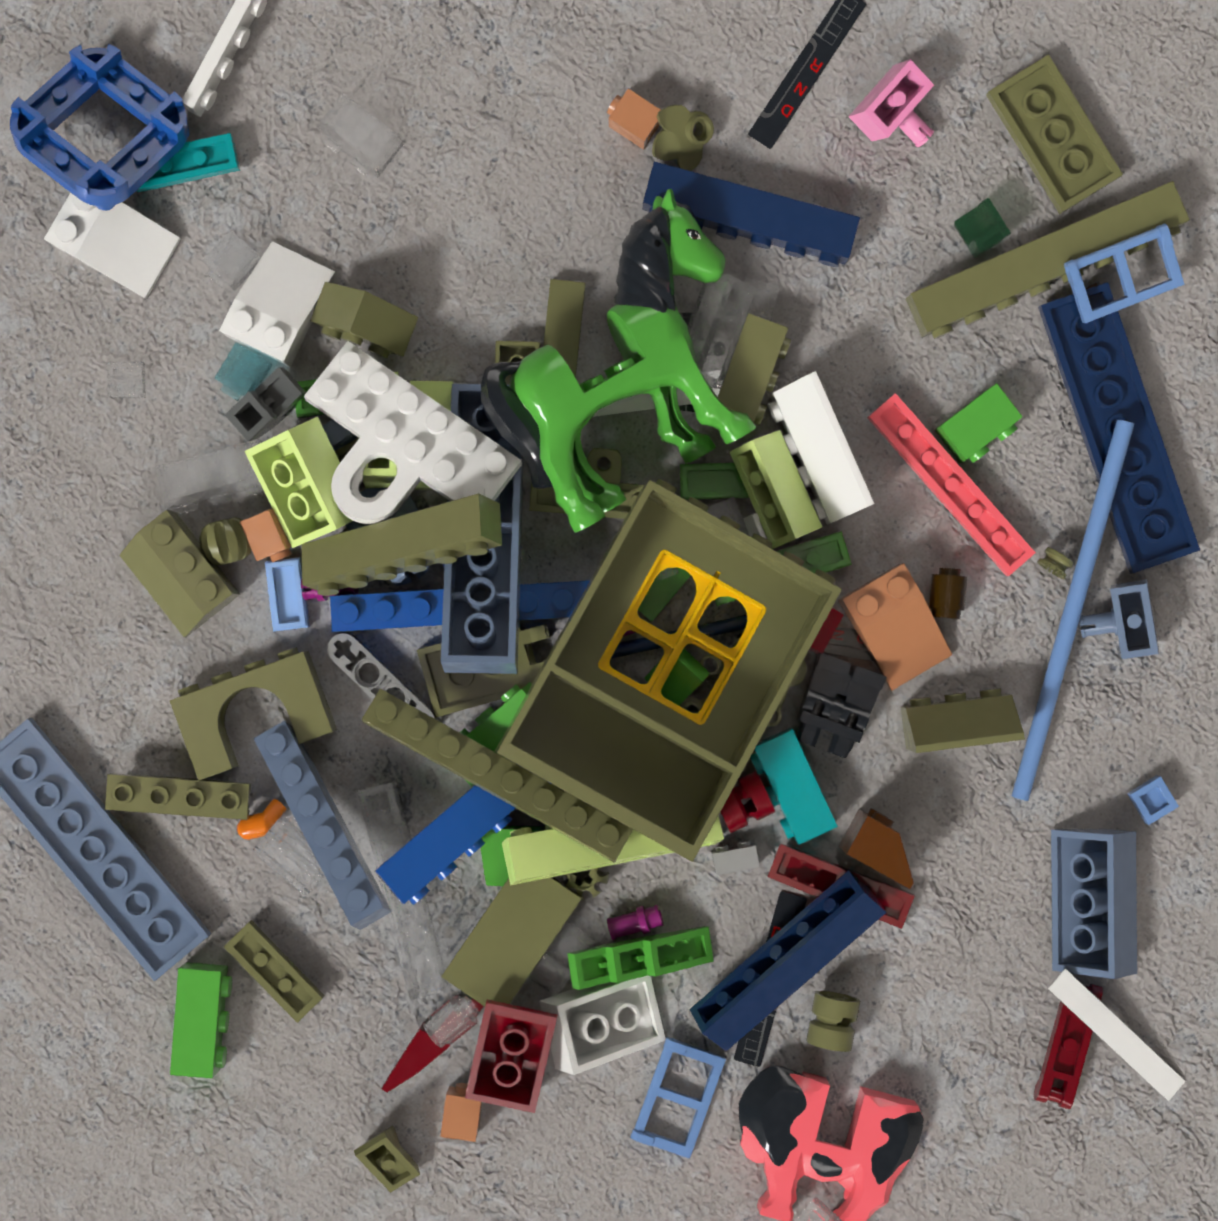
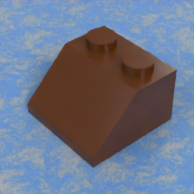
(877, 845)

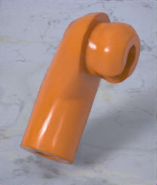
(260, 823)

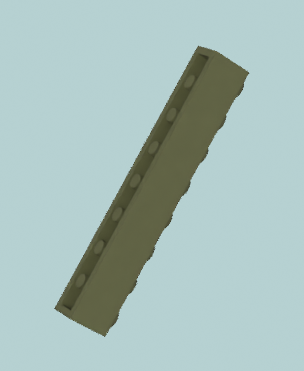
(1041, 262)

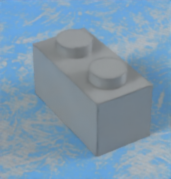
(736, 858)

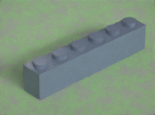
(322, 826)

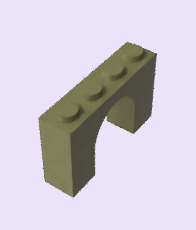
(203, 711)

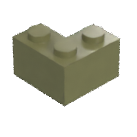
(364, 318)

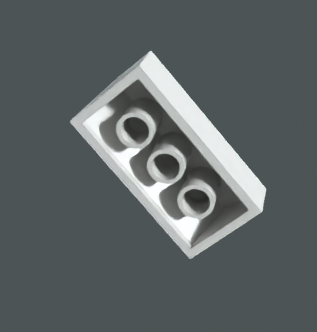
(820, 449)

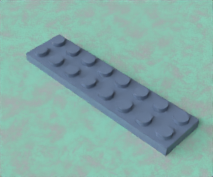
(96, 851)

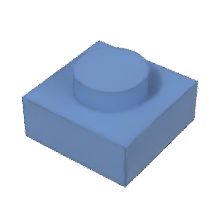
(1153, 800)

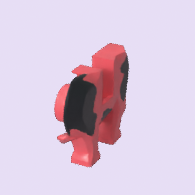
(780, 1129)

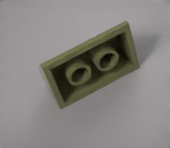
(177, 573)
(960, 721)

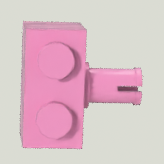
(892, 105)

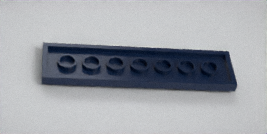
(1109, 388)

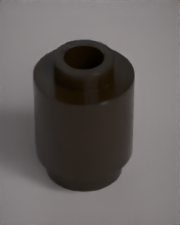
(948, 593)

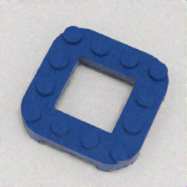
(87, 72)

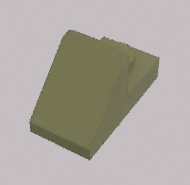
(387, 1160)

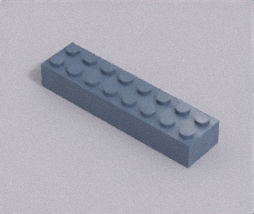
(484, 589)

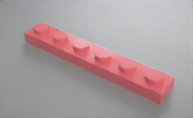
(951, 485)

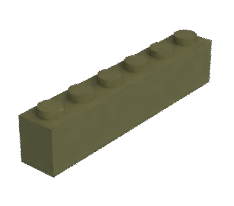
(402, 545)

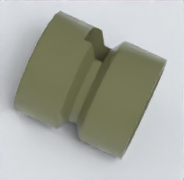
(833, 1021)

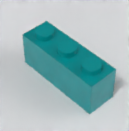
(793, 787)

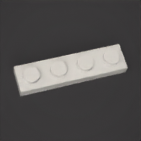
(218, 60)

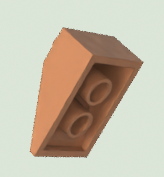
(896, 626)

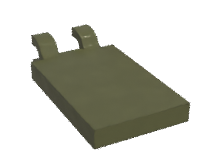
(466, 690)

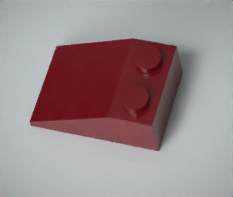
(510, 1056)

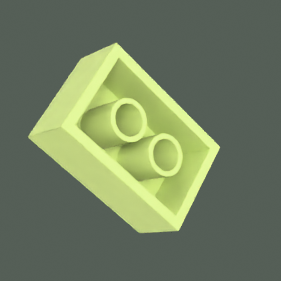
(297, 480)

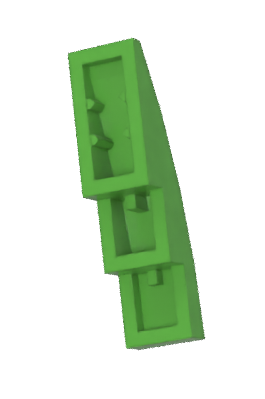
(640, 957)

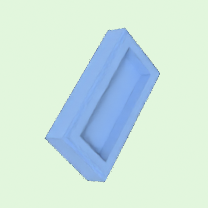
(285, 594)

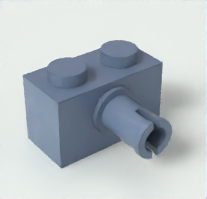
(1129, 620)

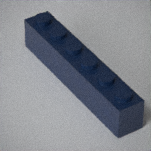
(757, 215)
(787, 961)

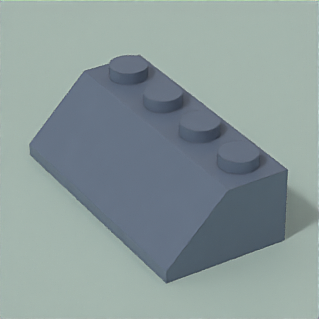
(1094, 902)

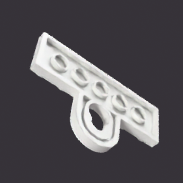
(411, 431)

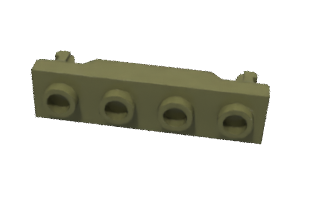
(177, 796)

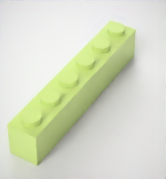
(552, 854)

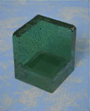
(982, 228)

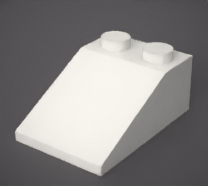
(114, 242)
(277, 303)
(603, 1023)

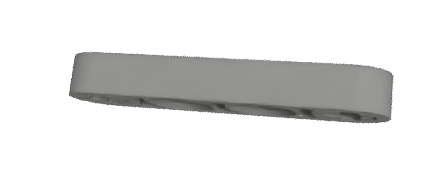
(386, 679)

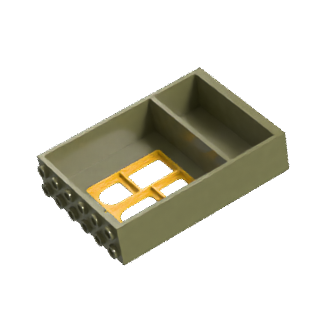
(623, 740)

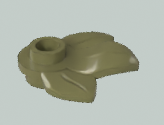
(677, 136)

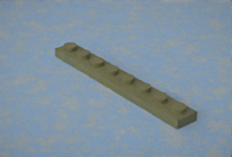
(497, 775)

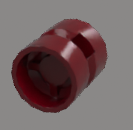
(760, 806)

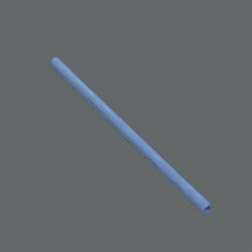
(1072, 609)

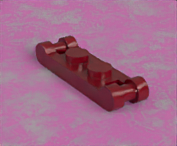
(1065, 1055)

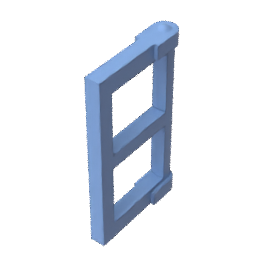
(1117, 251)
(701, 1105)

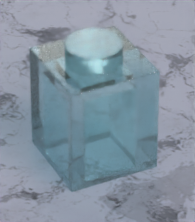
(242, 372)

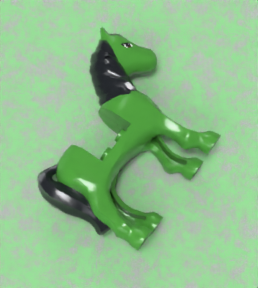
(548, 407)

